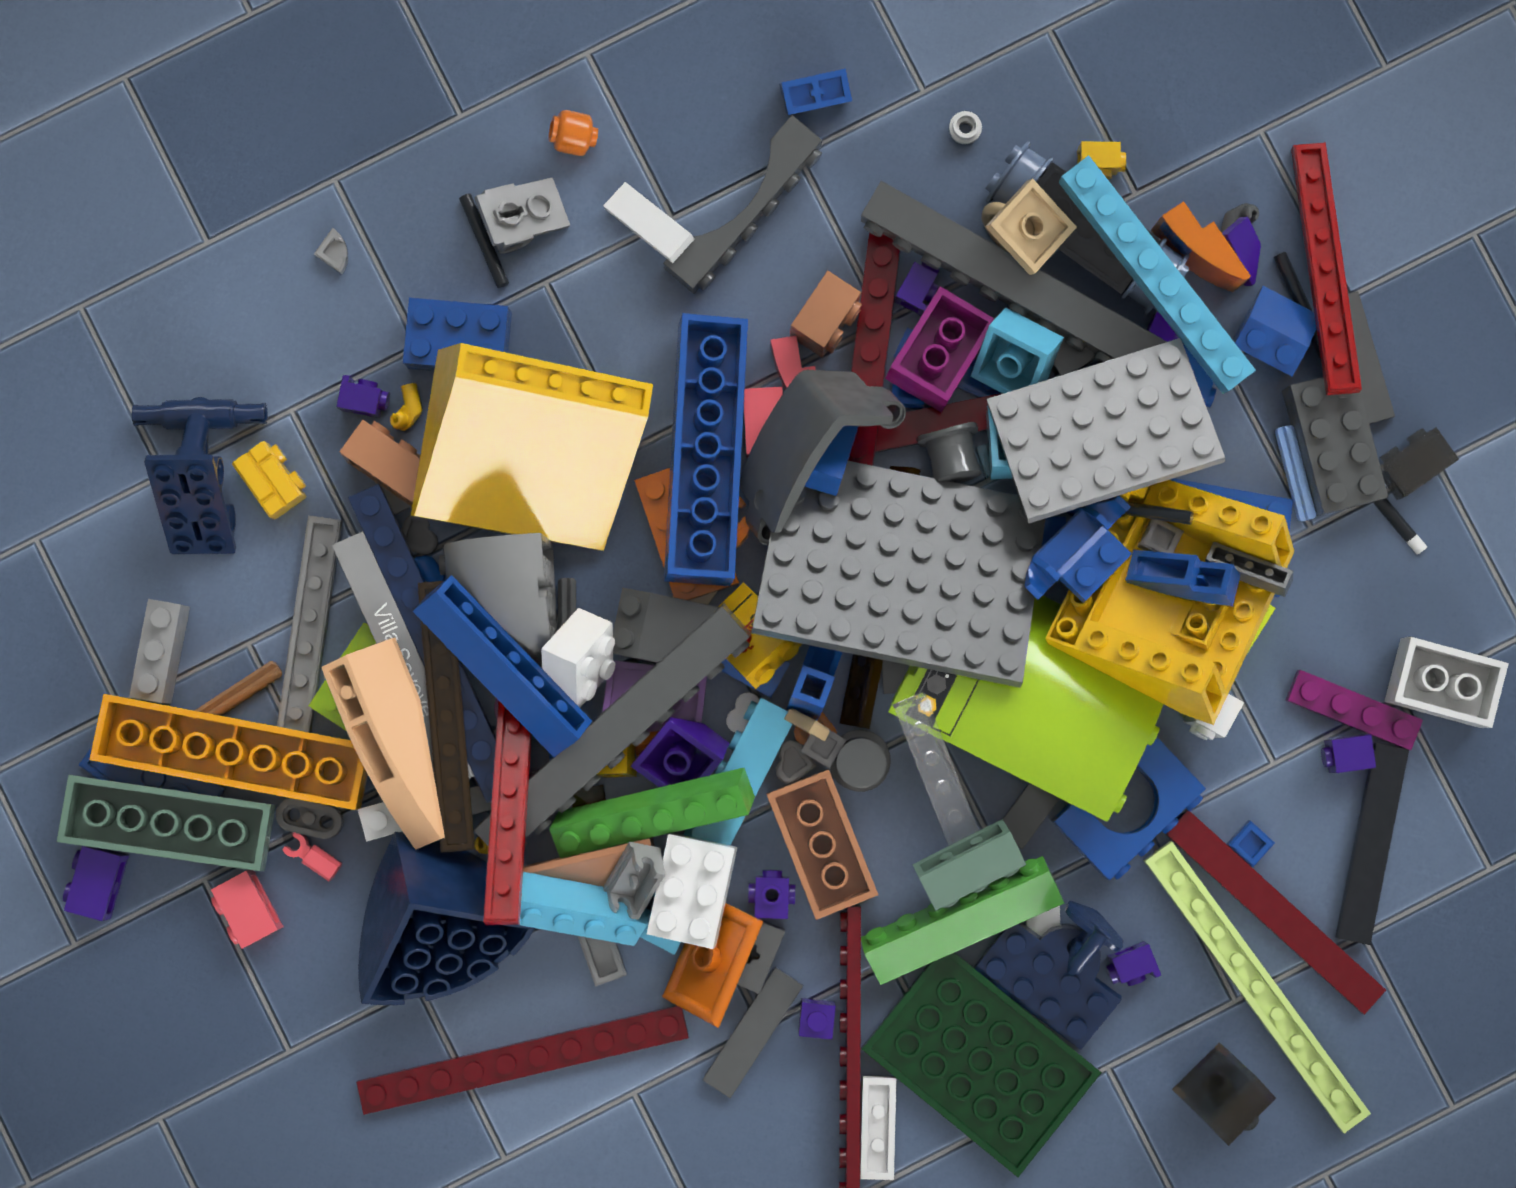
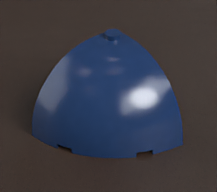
(427, 926)

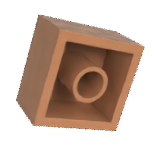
(825, 314)

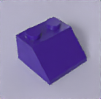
(681, 753)

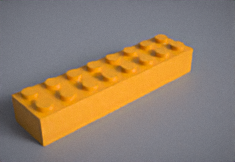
(229, 752)

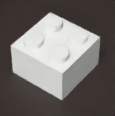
(580, 655)

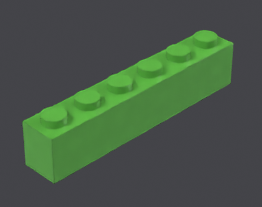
(652, 813)
(935, 934)

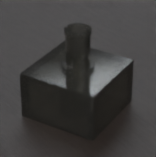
(1224, 1094)

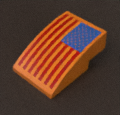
(1208, 249)

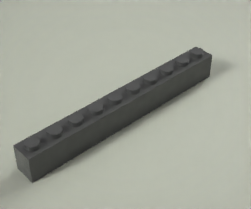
(1001, 276)
(630, 717)

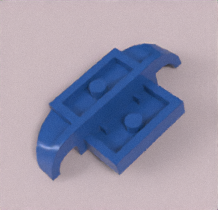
(1080, 552)

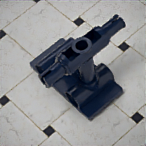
(191, 481)

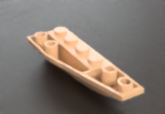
(389, 735)

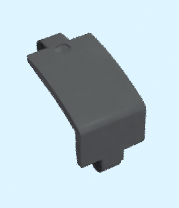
(799, 434)

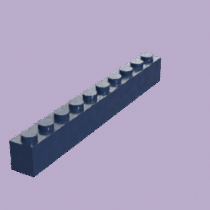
(402, 579)

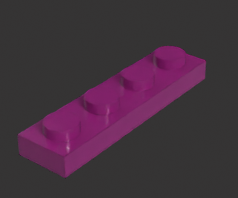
(1354, 710)

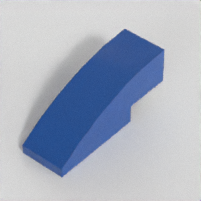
(1184, 576)

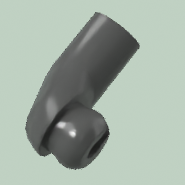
(1242, 210)

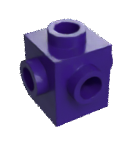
(771, 908)

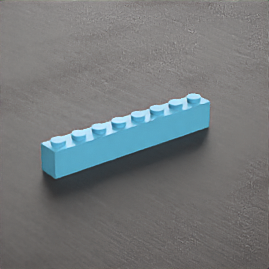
(1156, 275)
(755, 752)

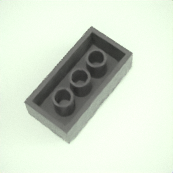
(1335, 447)

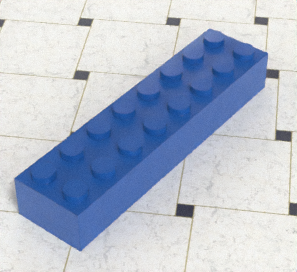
(706, 450)

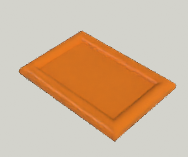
(708, 977)

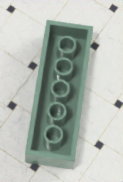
(166, 823)

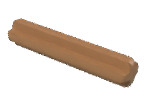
(242, 690)

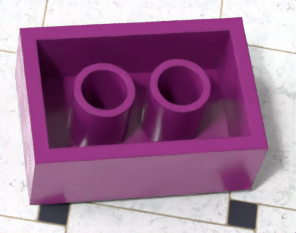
(940, 349)

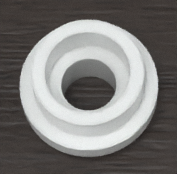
(969, 118)

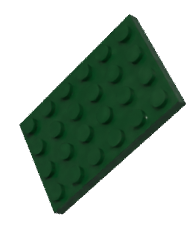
(981, 1061)

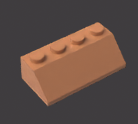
(587, 868)

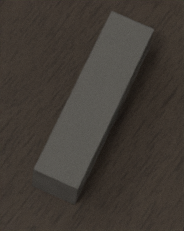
(1253, 569)

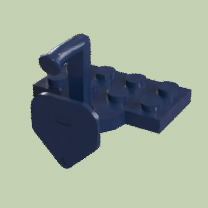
(1052, 979)

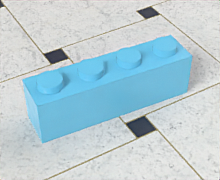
(576, 910)

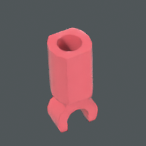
(314, 858)

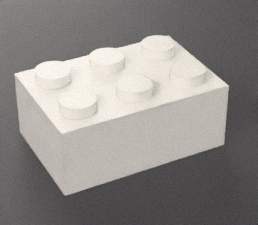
(1446, 682)
(693, 891)

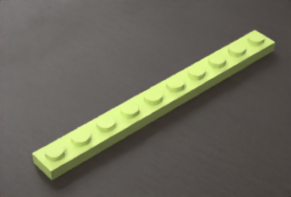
(1257, 987)

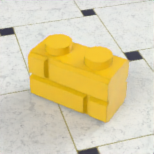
(269, 479)

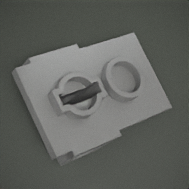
(521, 212)

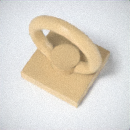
(1028, 226)

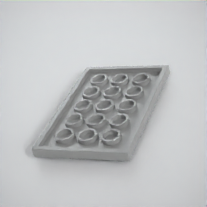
(1105, 430)

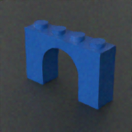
(814, 681)
(1110, 851)

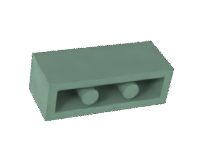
(969, 865)

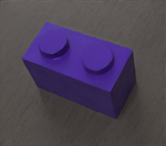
(95, 882)

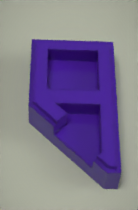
(1245, 244)

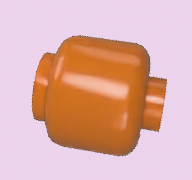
(572, 132)

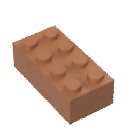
(822, 844)

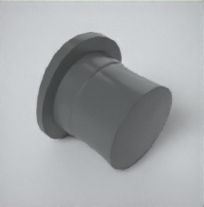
(952, 453)
(861, 761)

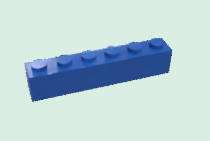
(502, 666)

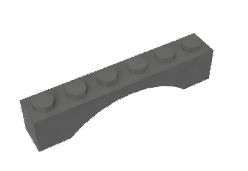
(790, 152)

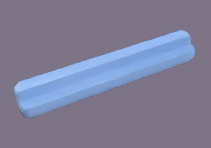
(1295, 473)

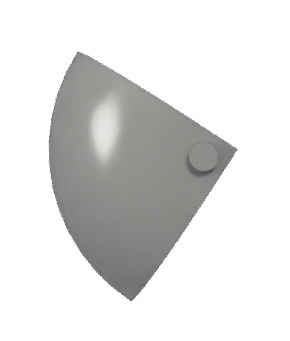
(511, 581)

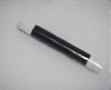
(1401, 525)

